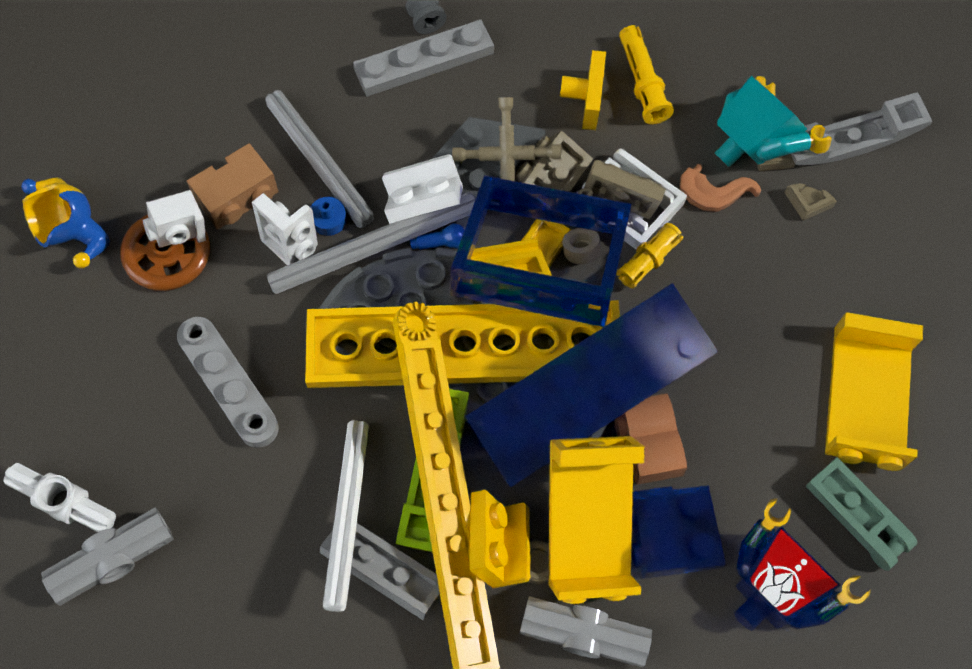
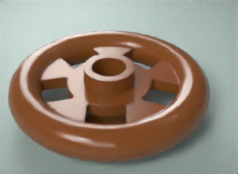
(155, 277)

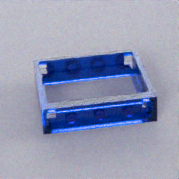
(533, 290)

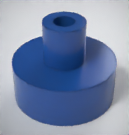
(329, 216)

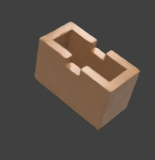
(231, 189)

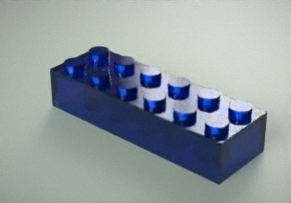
(591, 384)

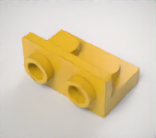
(499, 541)

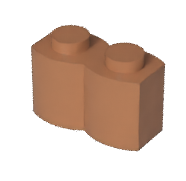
(656, 429)

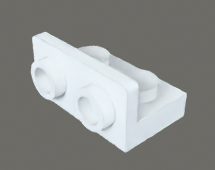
(422, 188)
(285, 234)

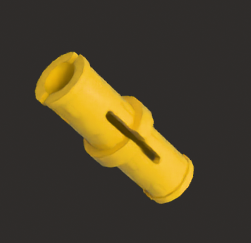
(649, 255)

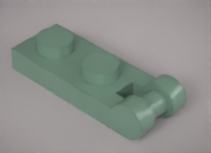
(861, 513)

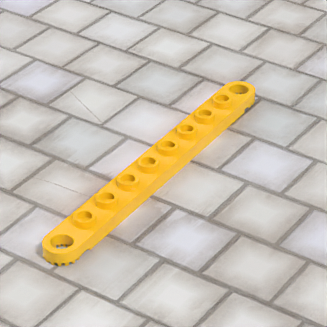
(444, 491)

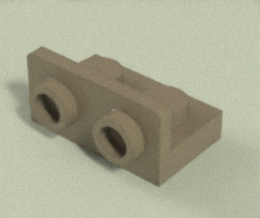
(555, 173)
(619, 185)

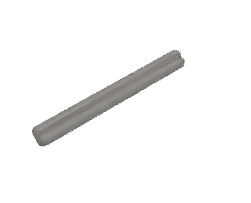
(319, 159)

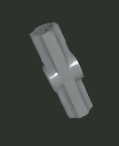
(106, 556)
(586, 632)

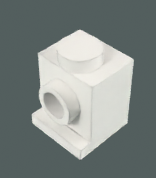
(174, 220)

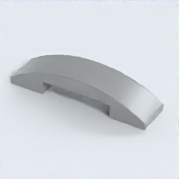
(869, 131)

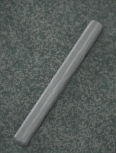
(366, 245)

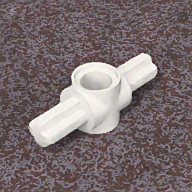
(43, 490)

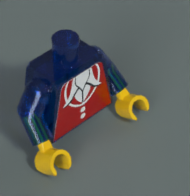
(785, 580)

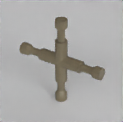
(507, 152)

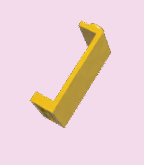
(871, 391)
(592, 518)

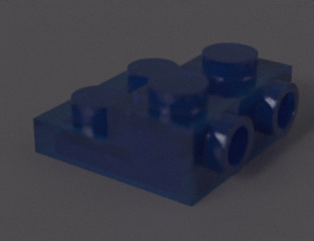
(675, 531)

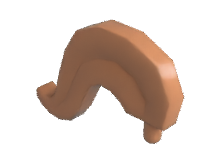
(712, 198)

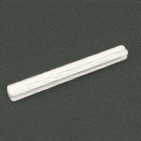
(346, 517)

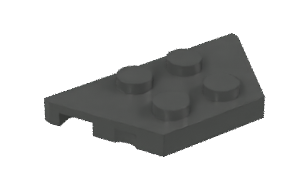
(483, 133)

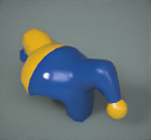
(62, 214)

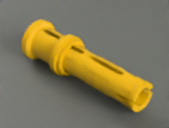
(648, 86)

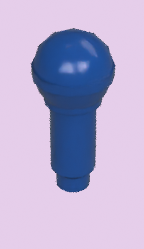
(448, 237)

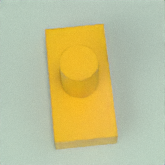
(587, 89)

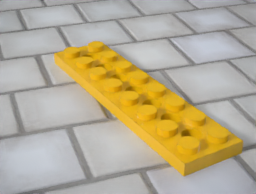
(479, 321)

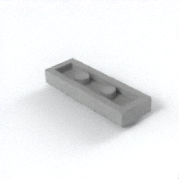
(391, 572)

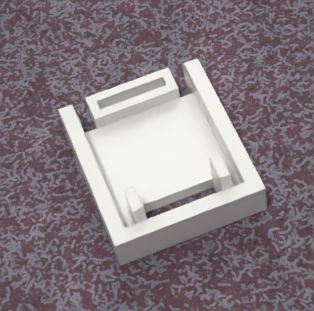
(672, 200)

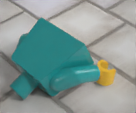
(764, 126)

